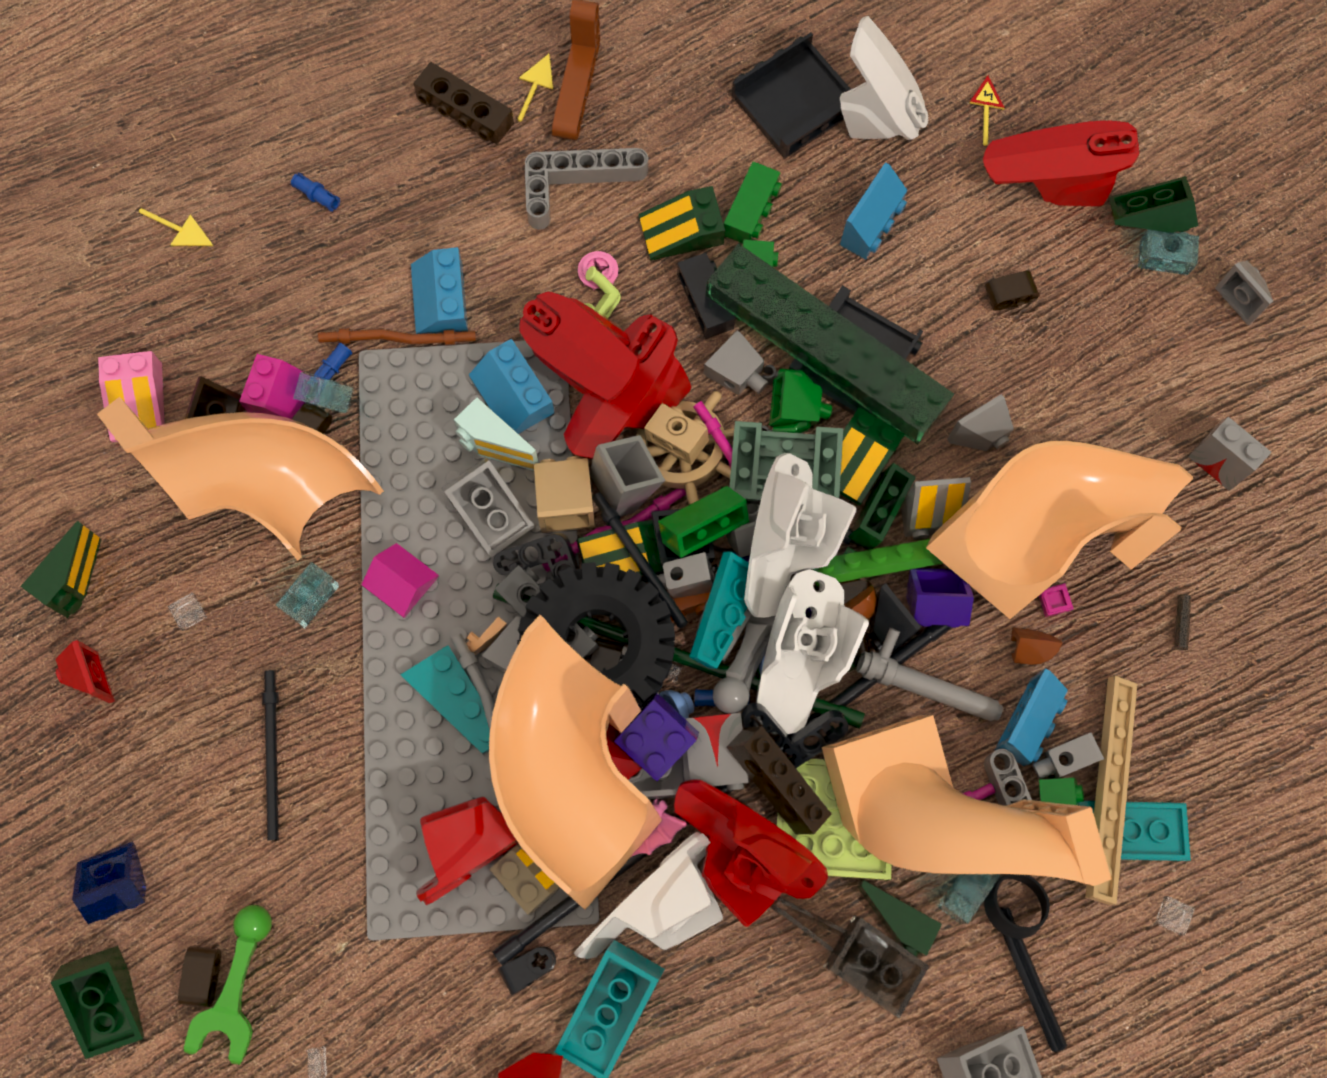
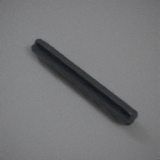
(1034, 989)

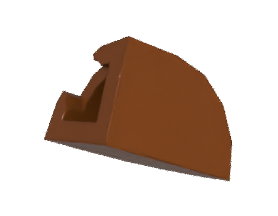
(864, 602)
(1034, 646)

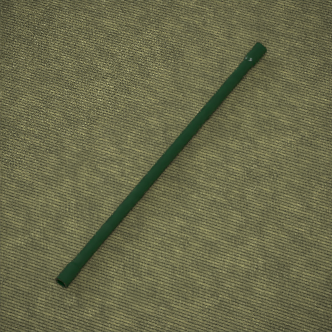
(853, 717)

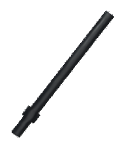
(612, 518)
(270, 699)

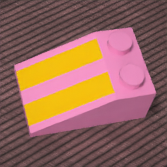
(137, 381)

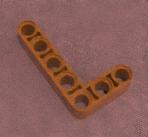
(579, 69)

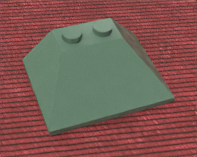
(757, 450)

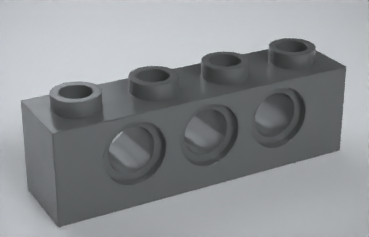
(513, 590)

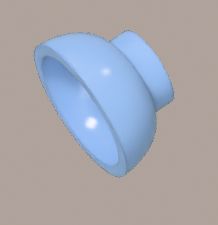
(680, 702)

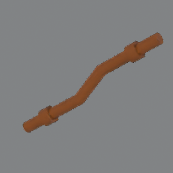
(345, 336)

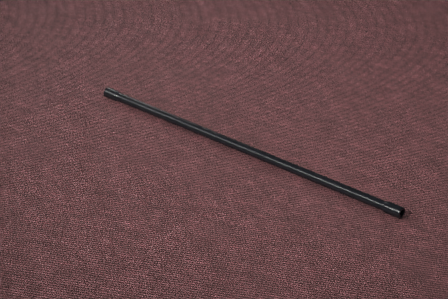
(518, 942)

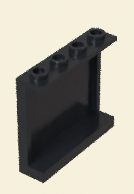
(792, 96)
(882, 329)

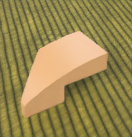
(480, 644)

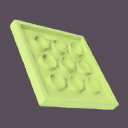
(832, 841)

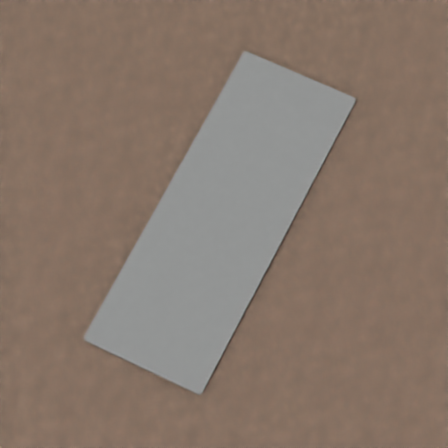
(411, 751)

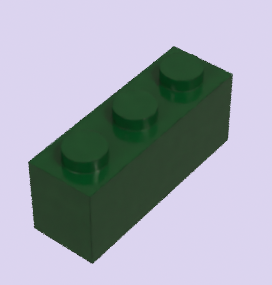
(881, 507)

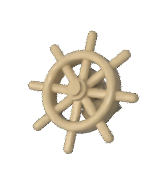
(684, 441)

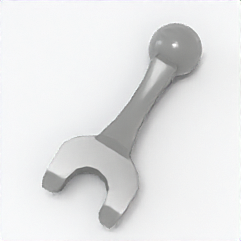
(732, 692)

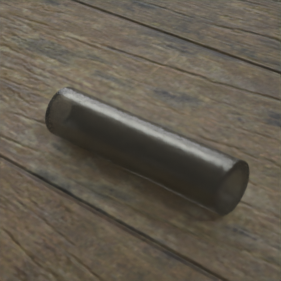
(1182, 622)

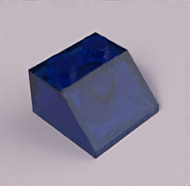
(109, 883)

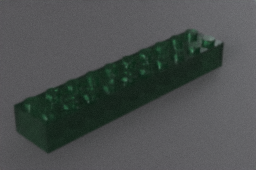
(828, 343)

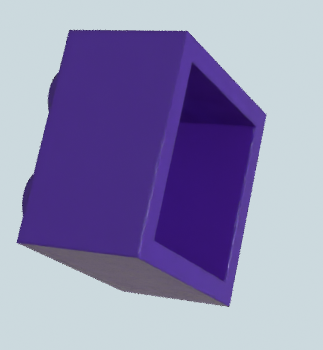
(939, 598)
(657, 737)

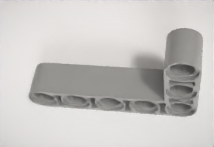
(576, 173)
(1010, 774)

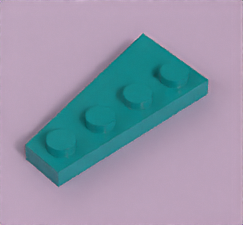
(722, 612)
(452, 694)

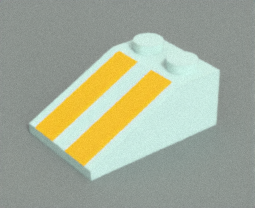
(492, 438)

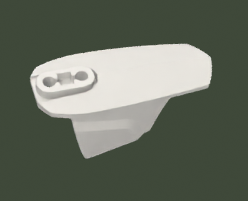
(889, 98)
(792, 532)
(807, 652)
(666, 906)

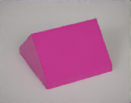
(398, 579)

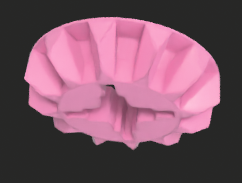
(603, 261)

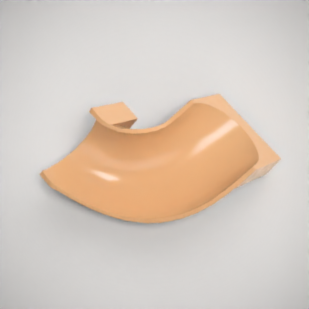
(242, 463)
(1046, 507)
(556, 767)
(905, 812)

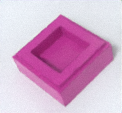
(1056, 600)

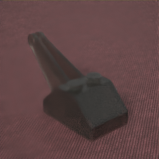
(865, 960)

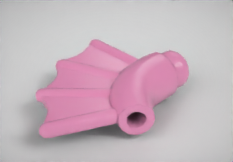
(663, 832)

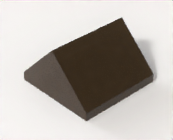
(212, 399)

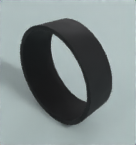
(998, 919)

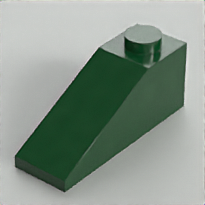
(905, 924)

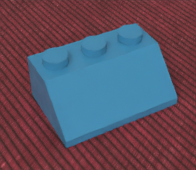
(874, 213)
(439, 292)
(511, 387)
(1033, 717)

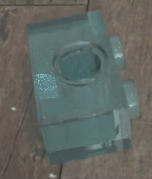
(1156, 257)
(324, 392)
(307, 595)
(967, 895)

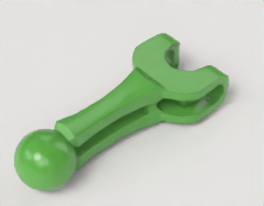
(250, 926)

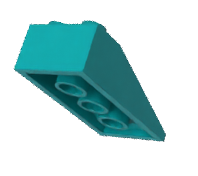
(609, 1010)

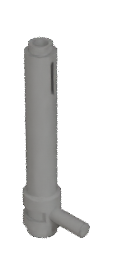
(888, 672)

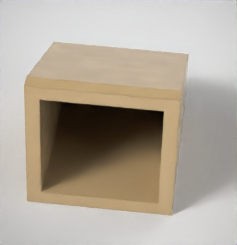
(563, 494)

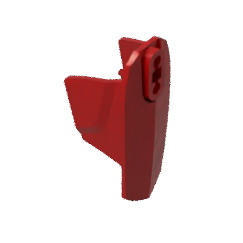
(1066, 160)
(579, 345)
(656, 382)
(461, 843)
(747, 854)

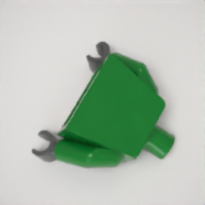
(794, 401)

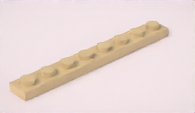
(1113, 781)

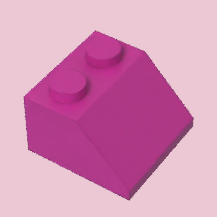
(271, 388)

